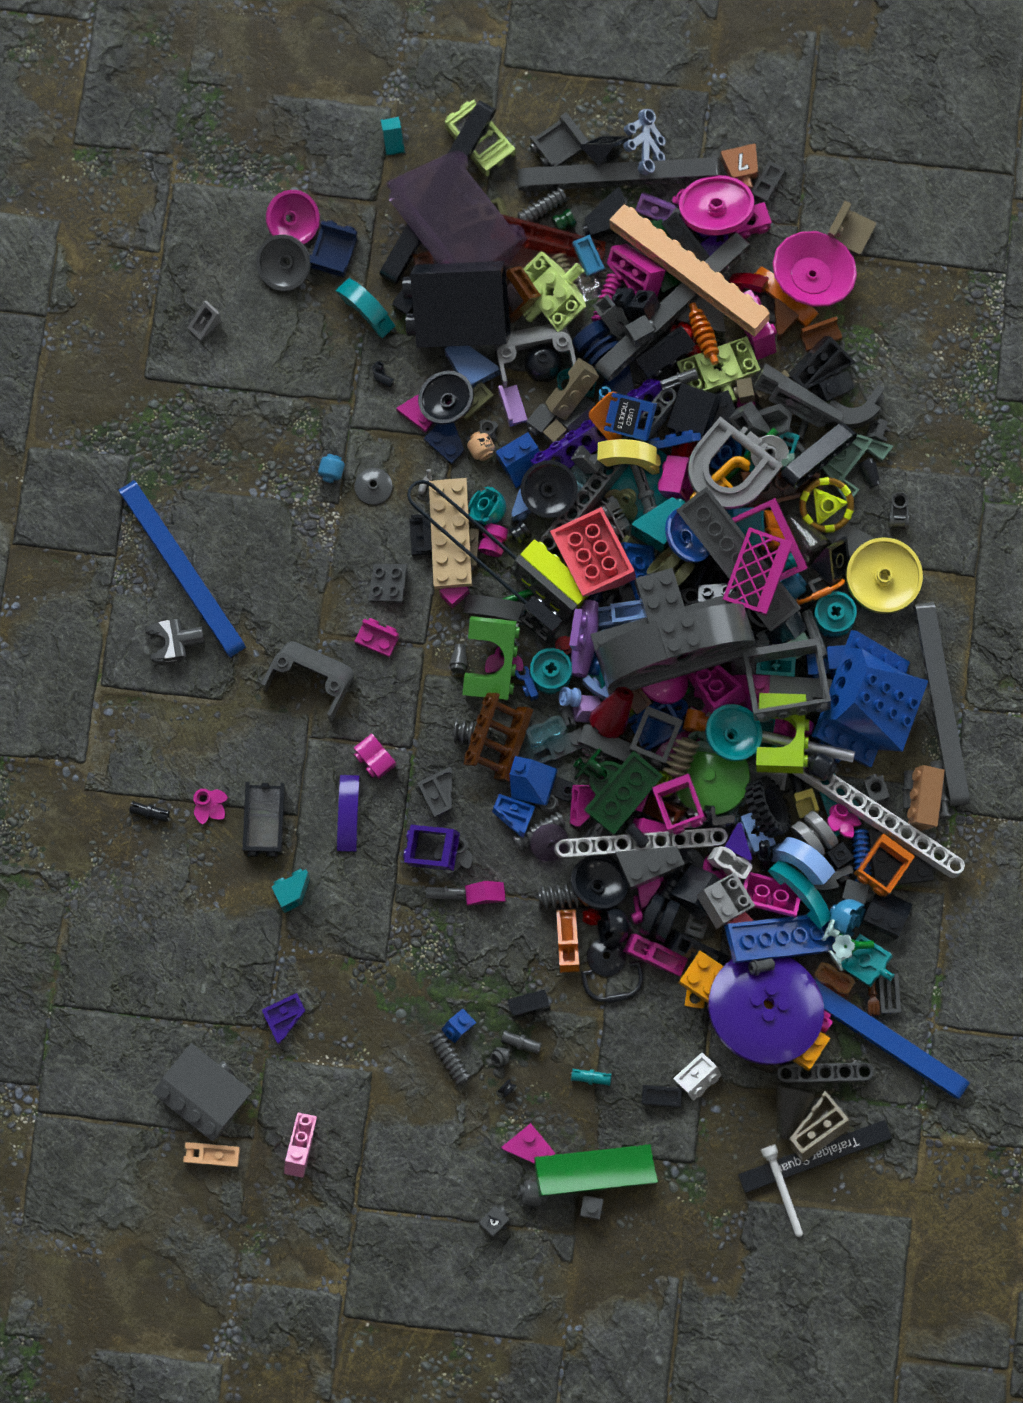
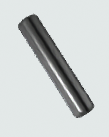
(813, 630)

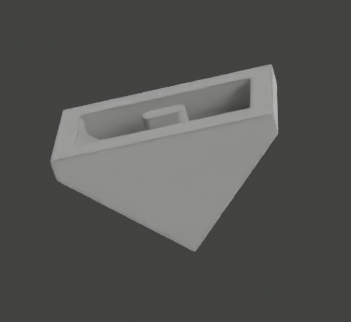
(204, 321)

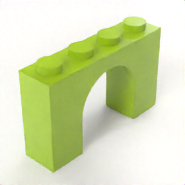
(790, 757)

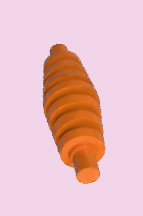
(703, 333)

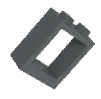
(663, 718)

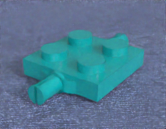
(868, 963)

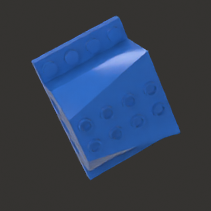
(870, 701)

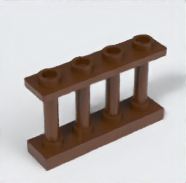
(514, 740)

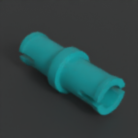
(591, 1077)

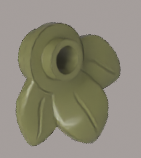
(628, 506)

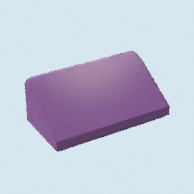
(654, 207)

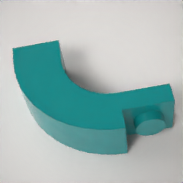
(362, 301)

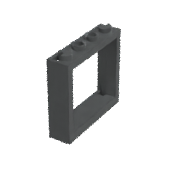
(785, 651)

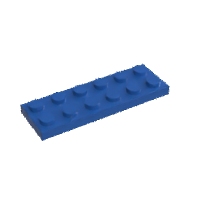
(776, 939)

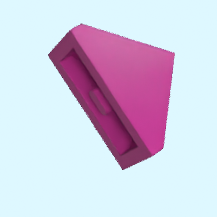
(485, 892)

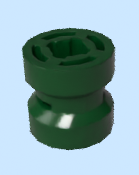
(564, 221)

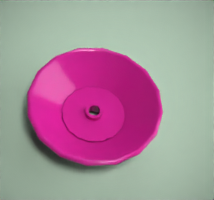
(815, 255)

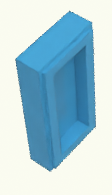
(588, 255)

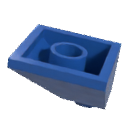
(531, 781)

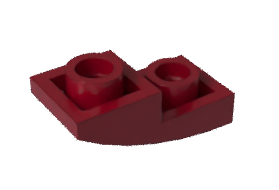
(749, 280)

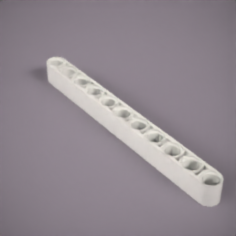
(879, 823)

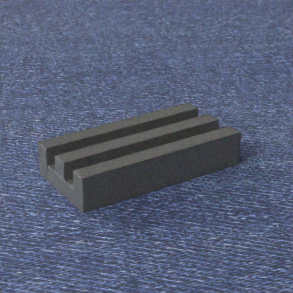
(889, 996)

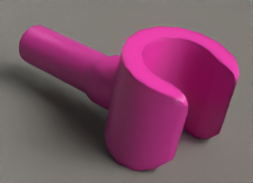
(638, 916)

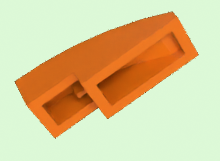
(567, 940)

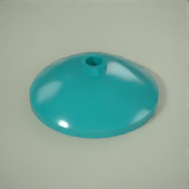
(740, 724)

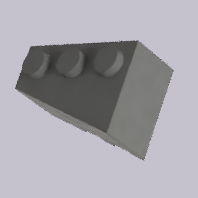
(648, 864)

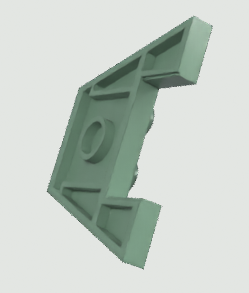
(847, 459)

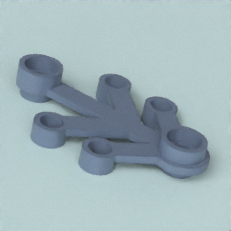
(646, 120)

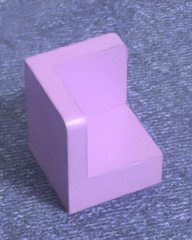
(587, 705)

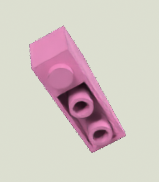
(300, 1145)

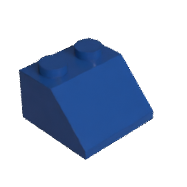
(516, 457)

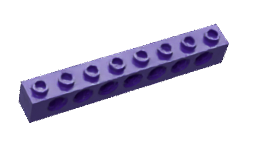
(574, 438)

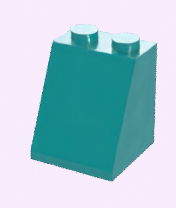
(651, 526)

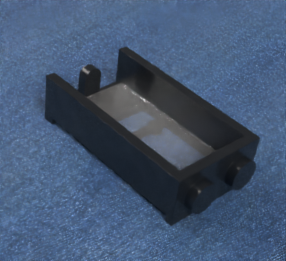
(263, 820)

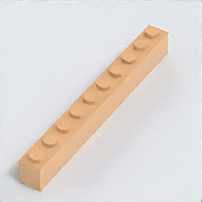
(689, 270)

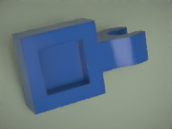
(529, 688)

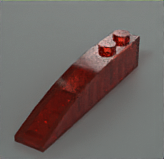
(551, 239)

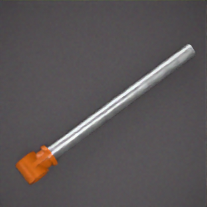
(696, 721)

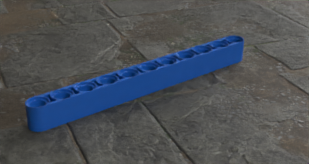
(182, 568)
(893, 1043)

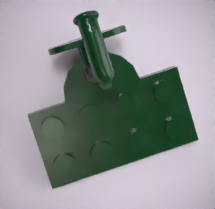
(618, 789)

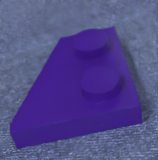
(283, 1016)

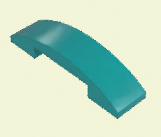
(804, 890)

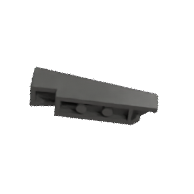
(796, 398)

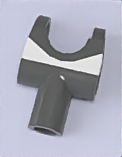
(175, 640)

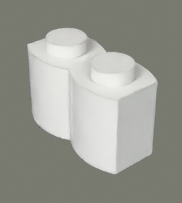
(726, 859)

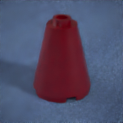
(613, 713)

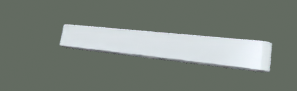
(592, 842)

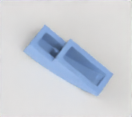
(619, 614)

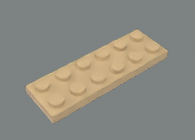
(449, 561)

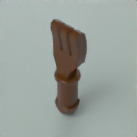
(873, 1004)

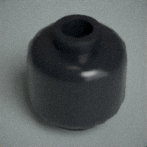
(821, 766)

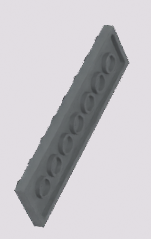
(724, 541)

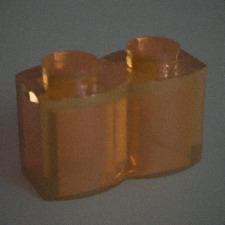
(837, 981)

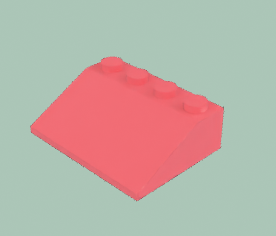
(593, 553)

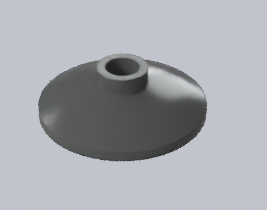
(377, 494)

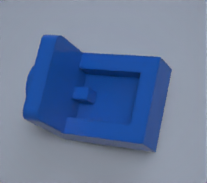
(458, 1025)

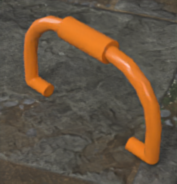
(821, 593)

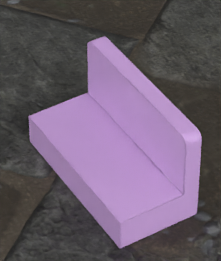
(512, 405)

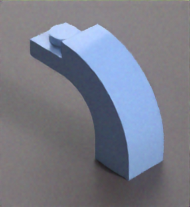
(805, 858)

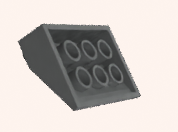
(202, 1092)

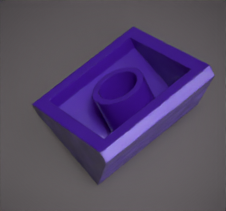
(738, 843)

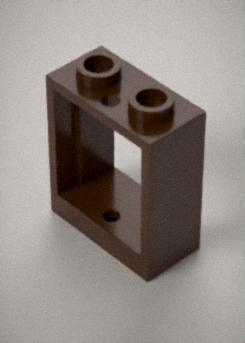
(525, 289)

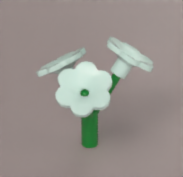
(843, 945)

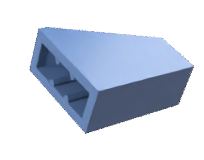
(471, 364)

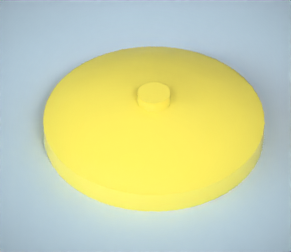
(884, 575)

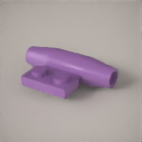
(584, 623)

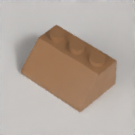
(925, 797)

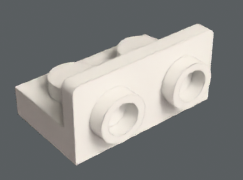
(698, 1076)

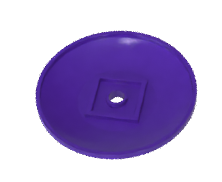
(764, 1033)

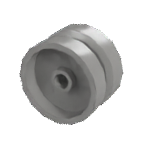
(815, 833)

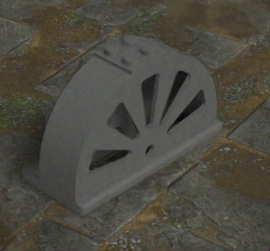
(706, 631)

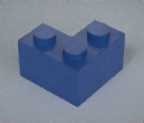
(831, 663)

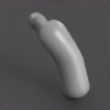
(422, 487)

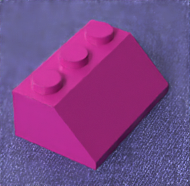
(770, 895)

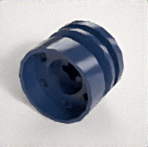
(594, 341)

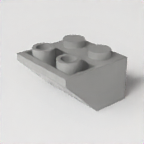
(725, 900)

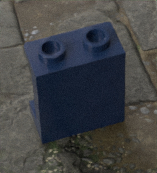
(333, 248)

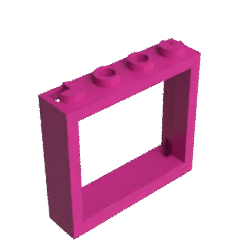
(773, 504)

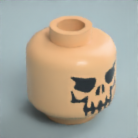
(481, 446)

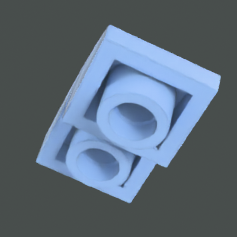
(593, 685)

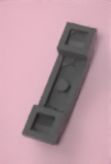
(493, 607)

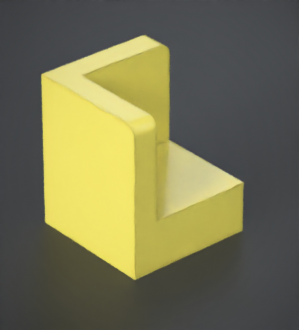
(805, 802)

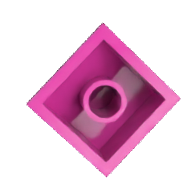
(675, 478)

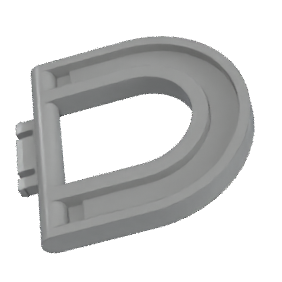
(709, 446)

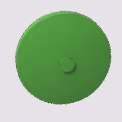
(716, 782)

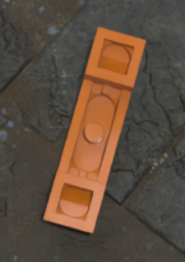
(805, 312)

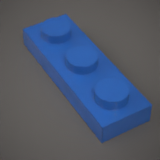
(673, 440)

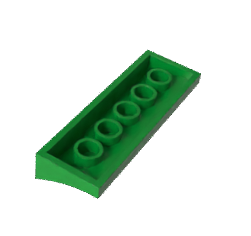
(595, 1170)

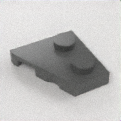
(438, 791)

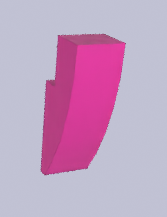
(655, 954)

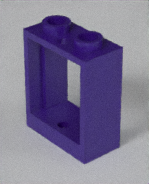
(449, 850)

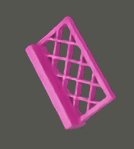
(774, 572)

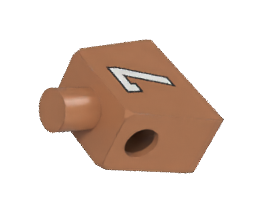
(741, 163)

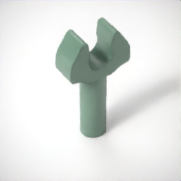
(790, 457)

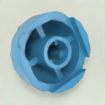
(847, 915)

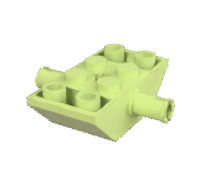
(559, 296)
(736, 363)

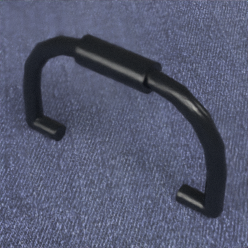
(616, 997)

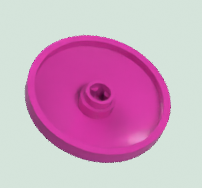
(716, 205)

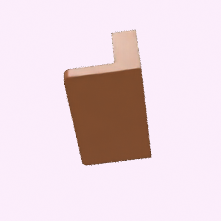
(813, 334)

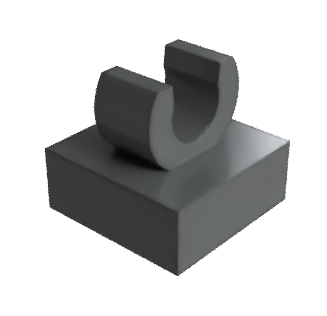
(877, 429)

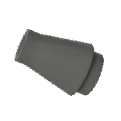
(459, 659)

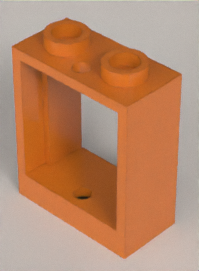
(893, 849)

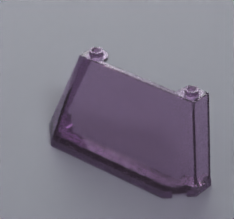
(454, 213)

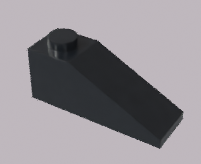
(689, 947)

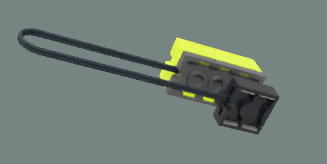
(536, 570)

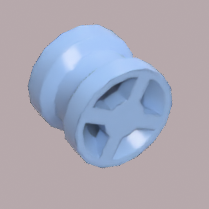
(570, 697)

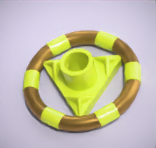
(826, 504)

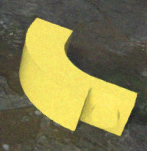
(629, 452)

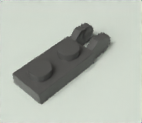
(560, 747)

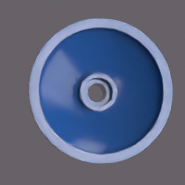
(683, 540)

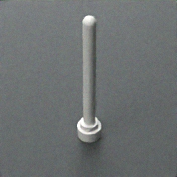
(770, 1154)

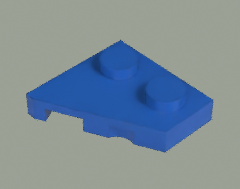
(514, 813)

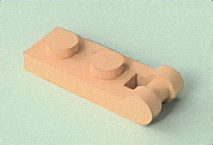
(212, 1154)

